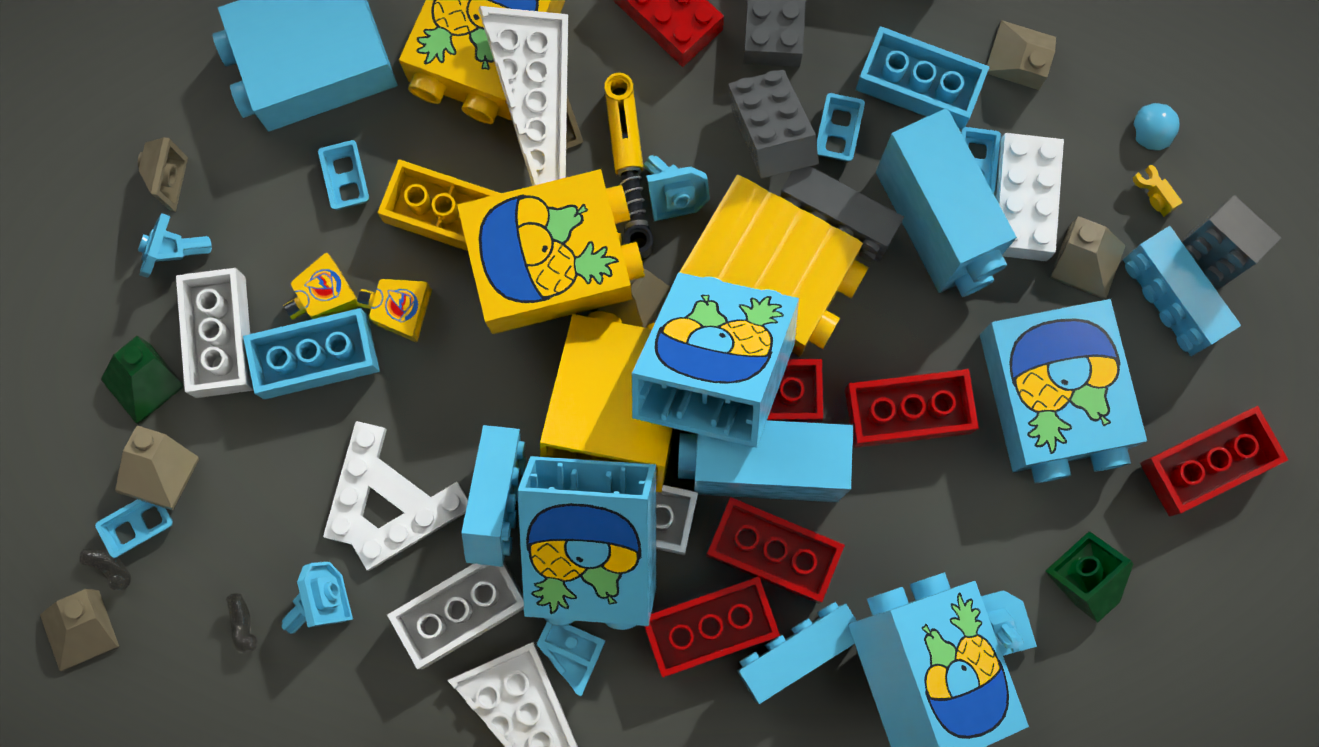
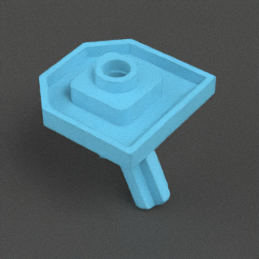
(675, 190)
(168, 246)
(320, 598)
(1009, 622)

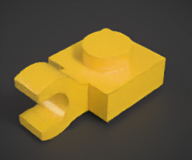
(1161, 193)

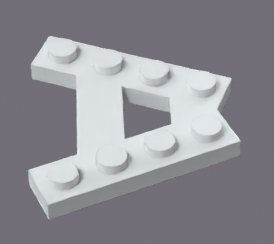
(365, 471)

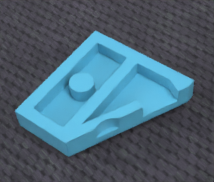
(571, 652)

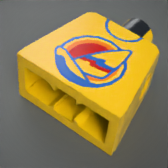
(321, 291)
(397, 306)

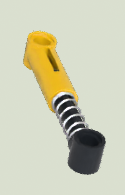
(628, 157)

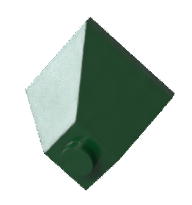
(140, 379)
(1092, 575)

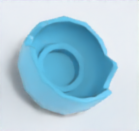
(1156, 126)

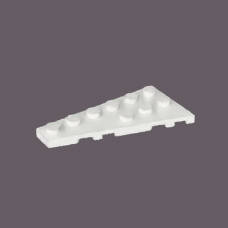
(532, 69)
(516, 700)

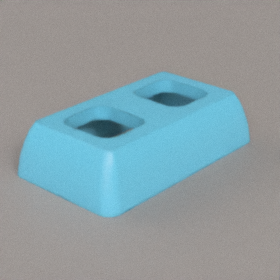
(848, 133)
(992, 141)
(336, 181)
(133, 514)

